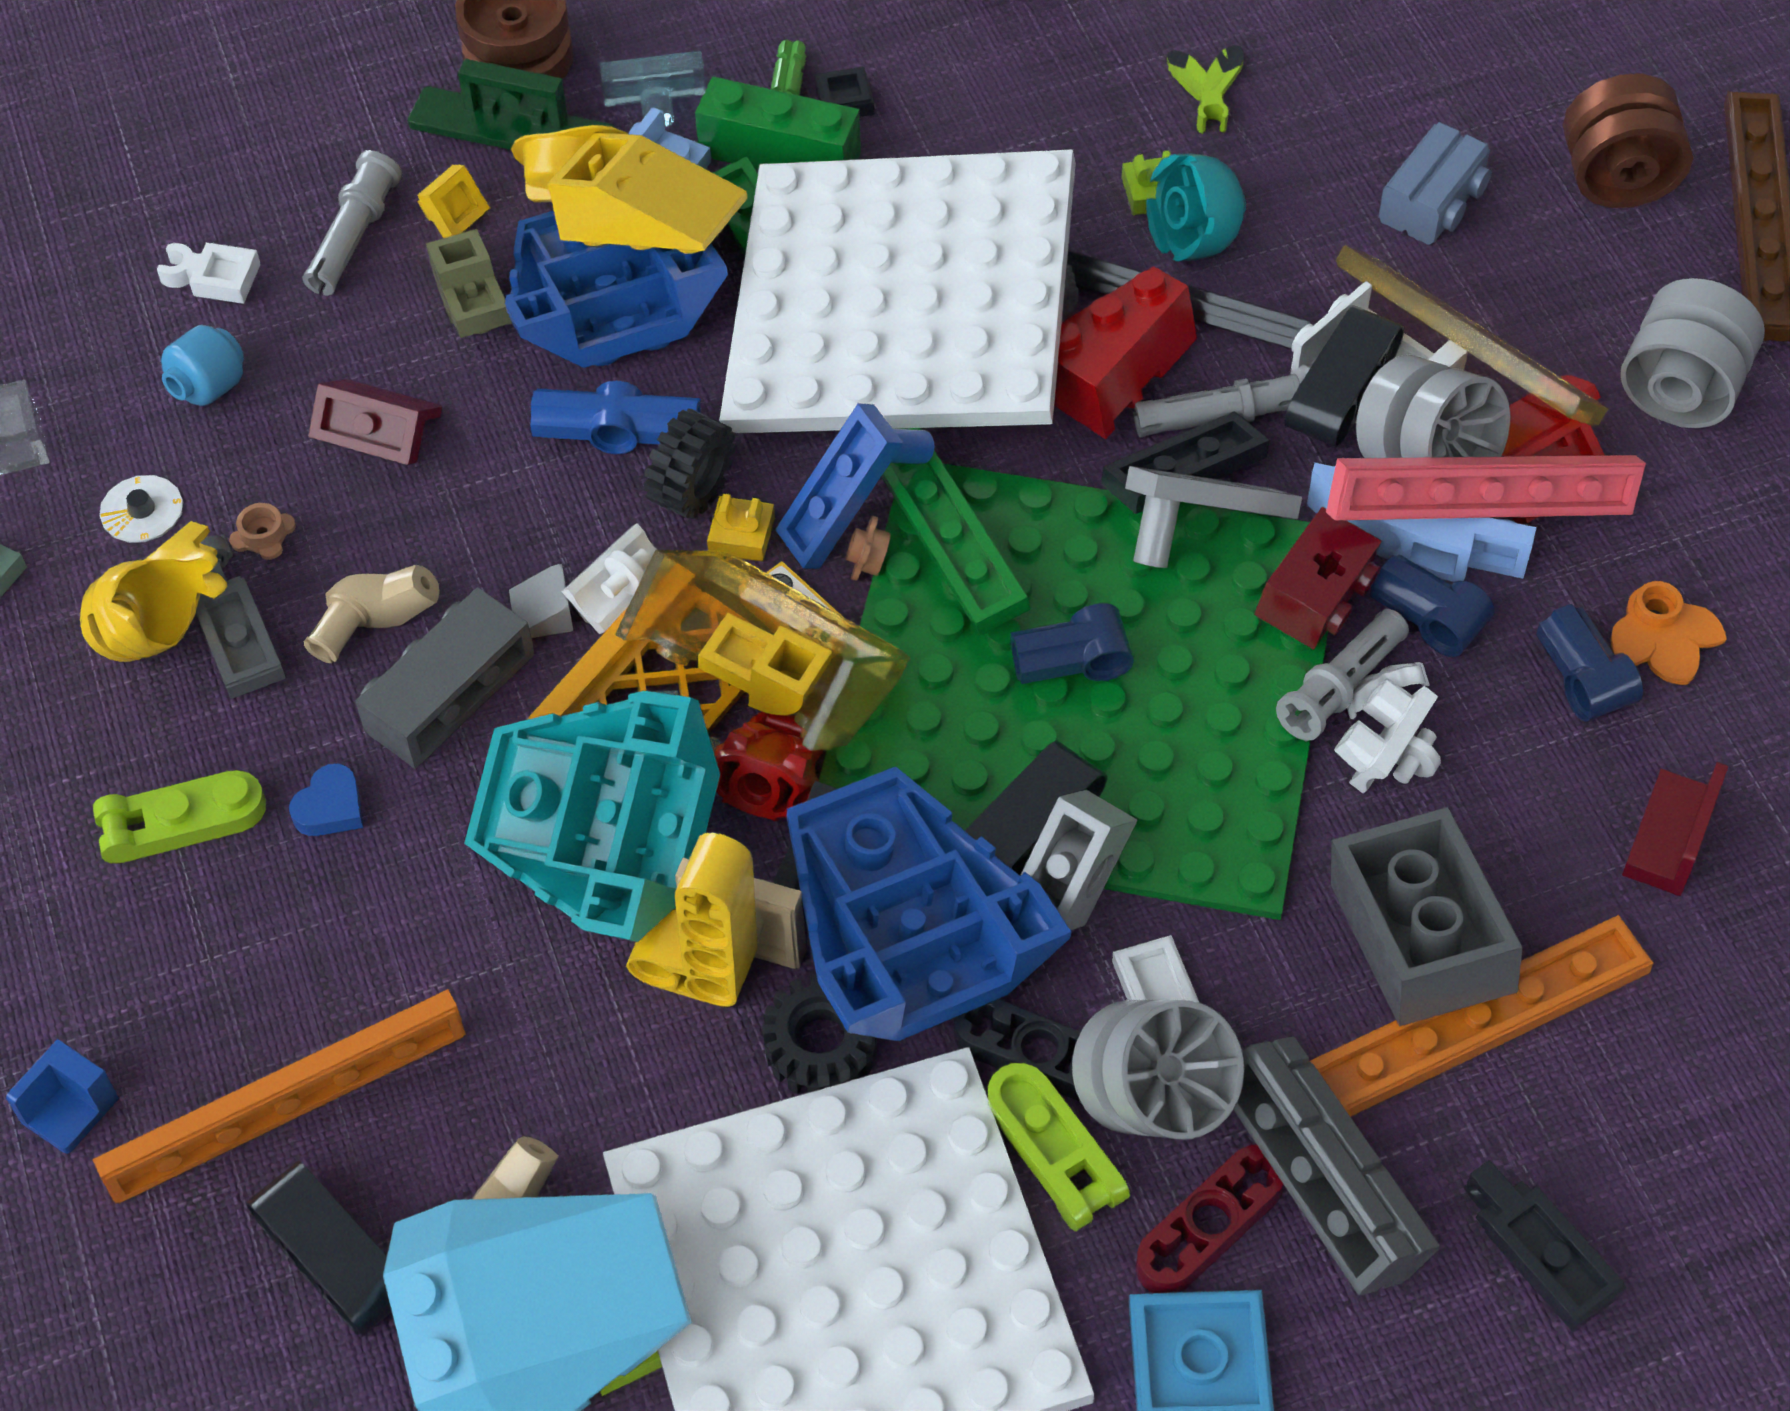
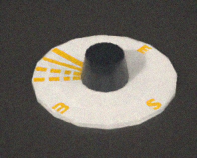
(141, 508)

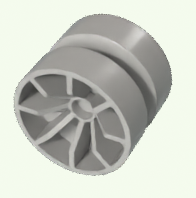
(1692, 353)
(1431, 411)
(1158, 1068)

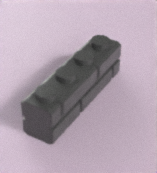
(1330, 1168)

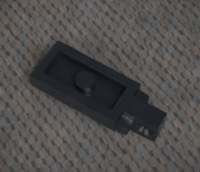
(1543, 1247)

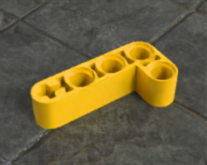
(712, 934)

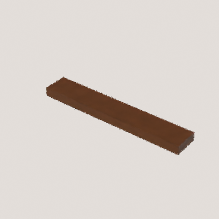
(1761, 205)

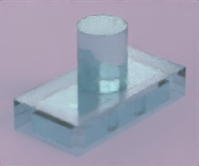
(653, 81)

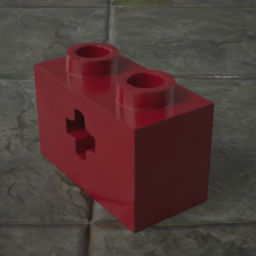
(1318, 579)

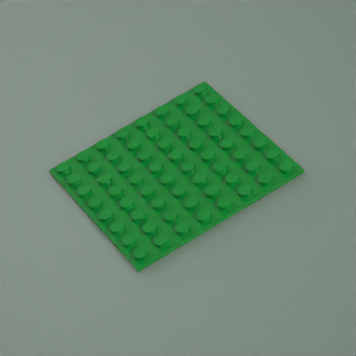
(1180, 734)

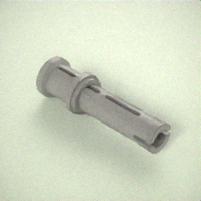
(359, 205)
(1331, 686)

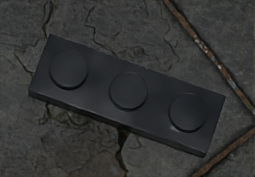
(1202, 452)

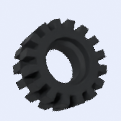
(689, 463)
(805, 1067)

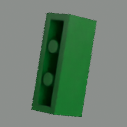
(774, 126)

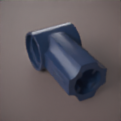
(1444, 612)
(1088, 644)
(1593, 676)

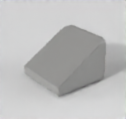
(543, 603)

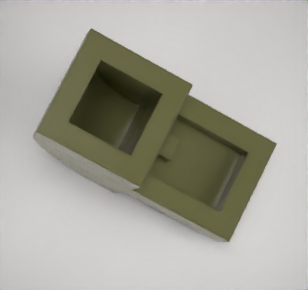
(467, 283)

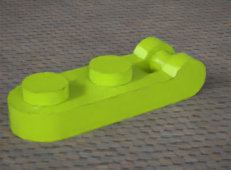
(178, 815)
(1053, 1143)

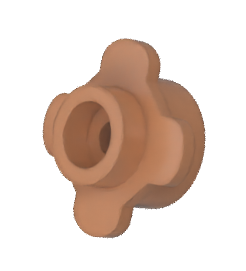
(259, 519)
(868, 549)

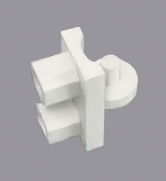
(611, 580)
(1377, 754)

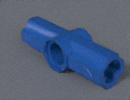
(610, 418)

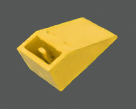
(640, 196)

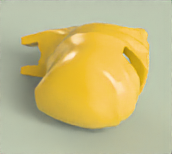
(151, 601)

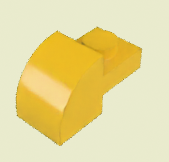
(771, 668)

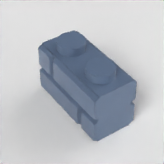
(1435, 184)

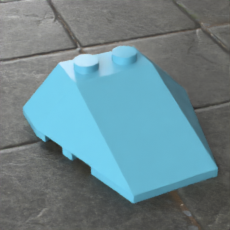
(530, 1299)

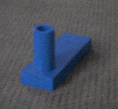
(845, 480)

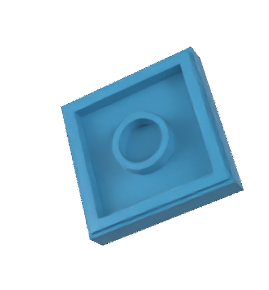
(1200, 1351)

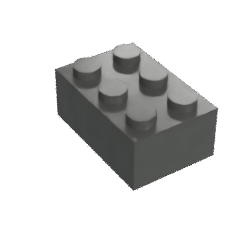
(1425, 916)

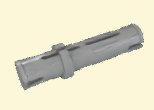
(1204, 406)

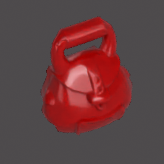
(766, 766)

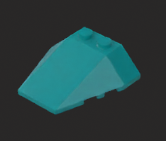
(599, 807)

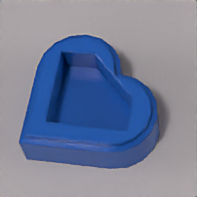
(328, 804)

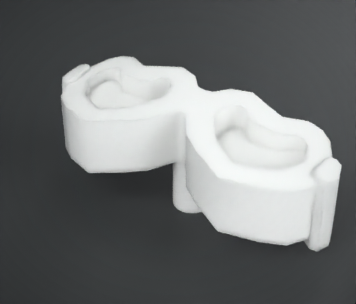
(1398, 674)

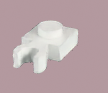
(216, 273)

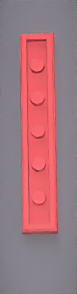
(1484, 487)

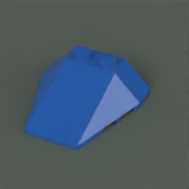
(605, 297)
(911, 909)

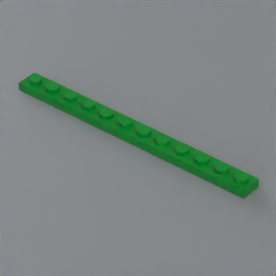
(928, 496)

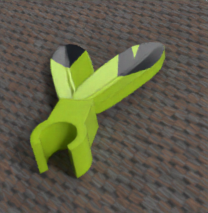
(1208, 86)

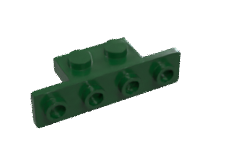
(495, 106)

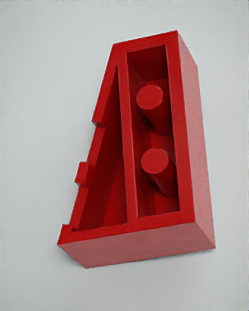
(1120, 346)

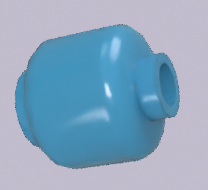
(202, 365)

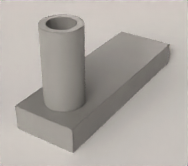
(1168, 489)

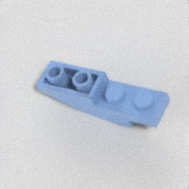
(1441, 544)

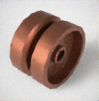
(517, 34)
(1627, 141)

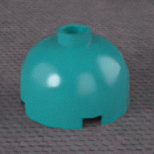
(1195, 206)

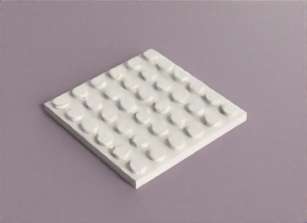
(902, 292)
(857, 1254)

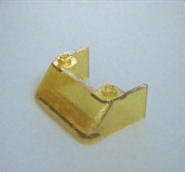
(692, 591)

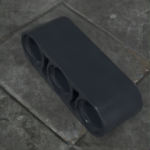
(1334, 386)
(1022, 809)
(325, 1246)

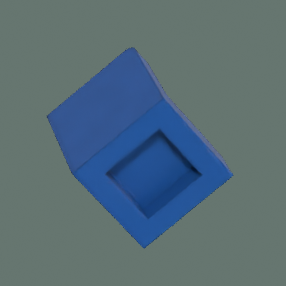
(62, 1097)

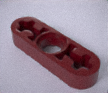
(1166, 1238)

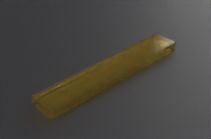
(1472, 337)

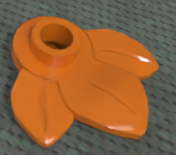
(1666, 639)

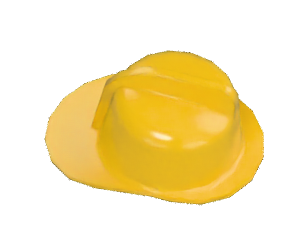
(547, 153)

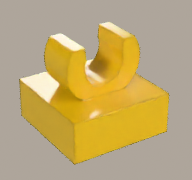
(453, 201)
(741, 527)

